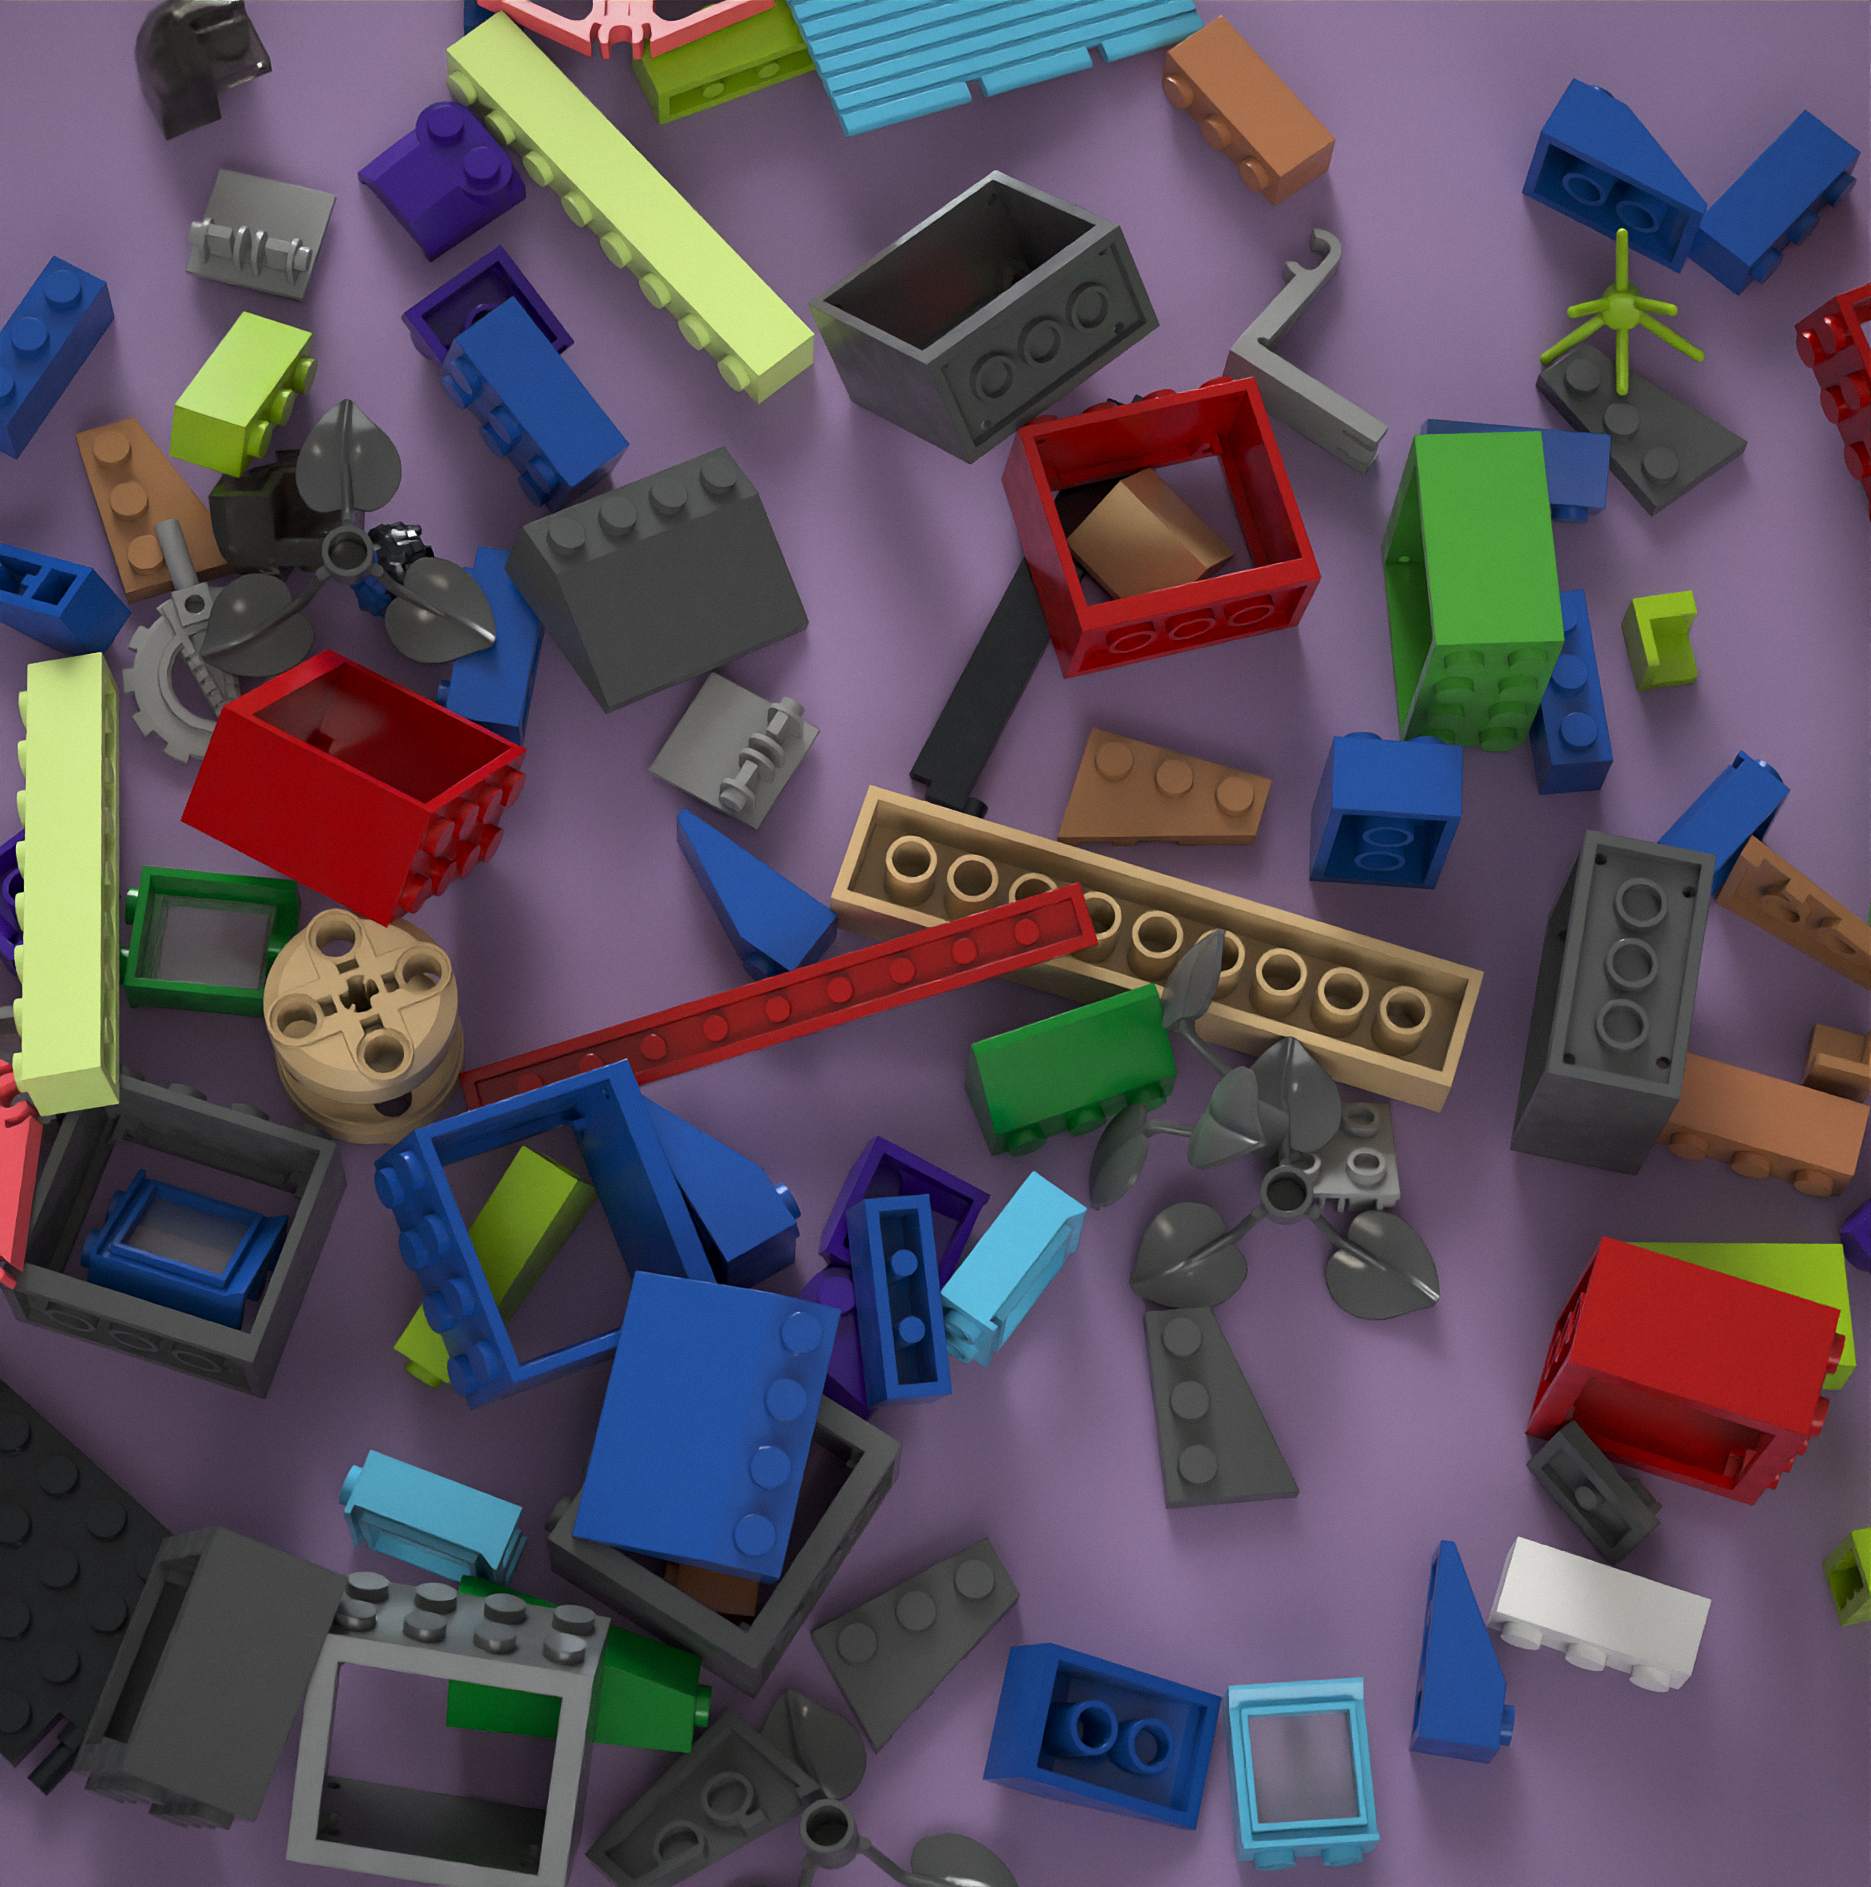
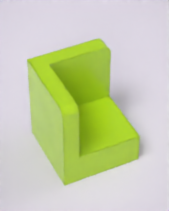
(1659, 640)

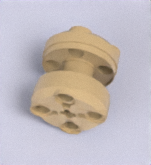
(365, 1026)

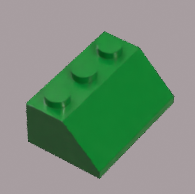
(1070, 1071)

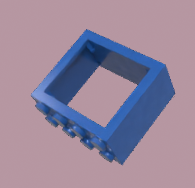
(630, 1182)

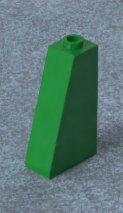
(646, 1697)

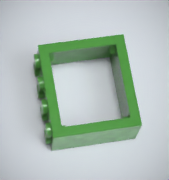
(1472, 588)

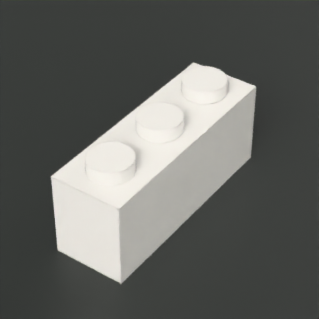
(1598, 1615)

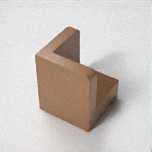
(1838, 1063)

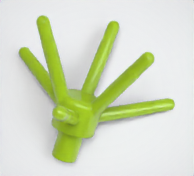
(1622, 310)

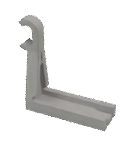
(1288, 391)

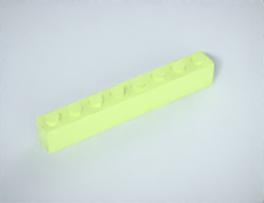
(629, 208)
(69, 887)

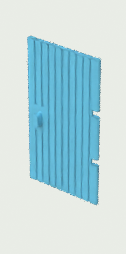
(916, 56)

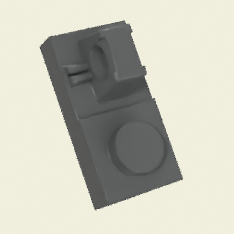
(1594, 1495)

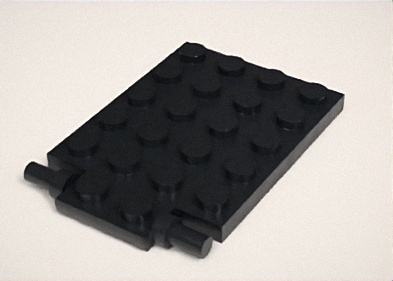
(68, 1585)

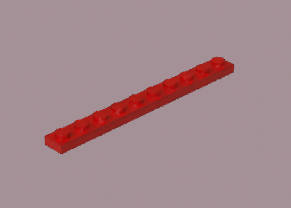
(807, 998)

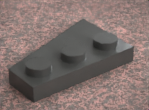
(1656, 439)
(1206, 1417)
(912, 1636)
(704, 1808)

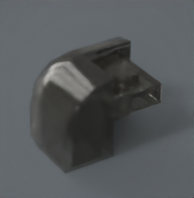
(190, 55)
(265, 522)

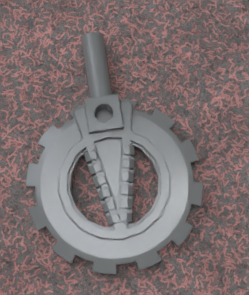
(177, 632)

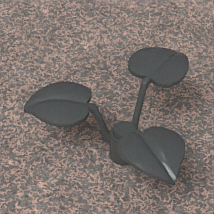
(437, 611)
(1233, 1120)
(1380, 1264)
(837, 1759)

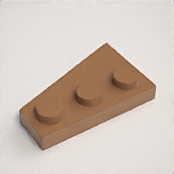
(135, 492)
(1154, 794)
(1798, 912)

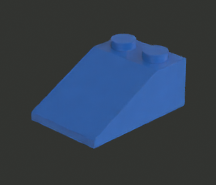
(1613, 175)
(734, 1206)
(1102, 1736)

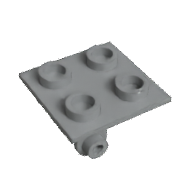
(260, 234)
(735, 750)
(1356, 1161)

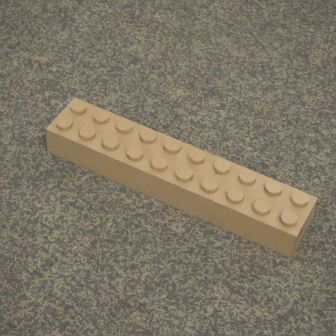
(1351, 1000)

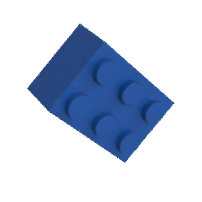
(531, 407)
(1386, 811)

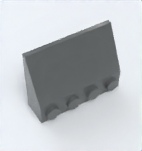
(658, 579)

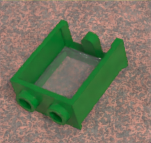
(205, 939)

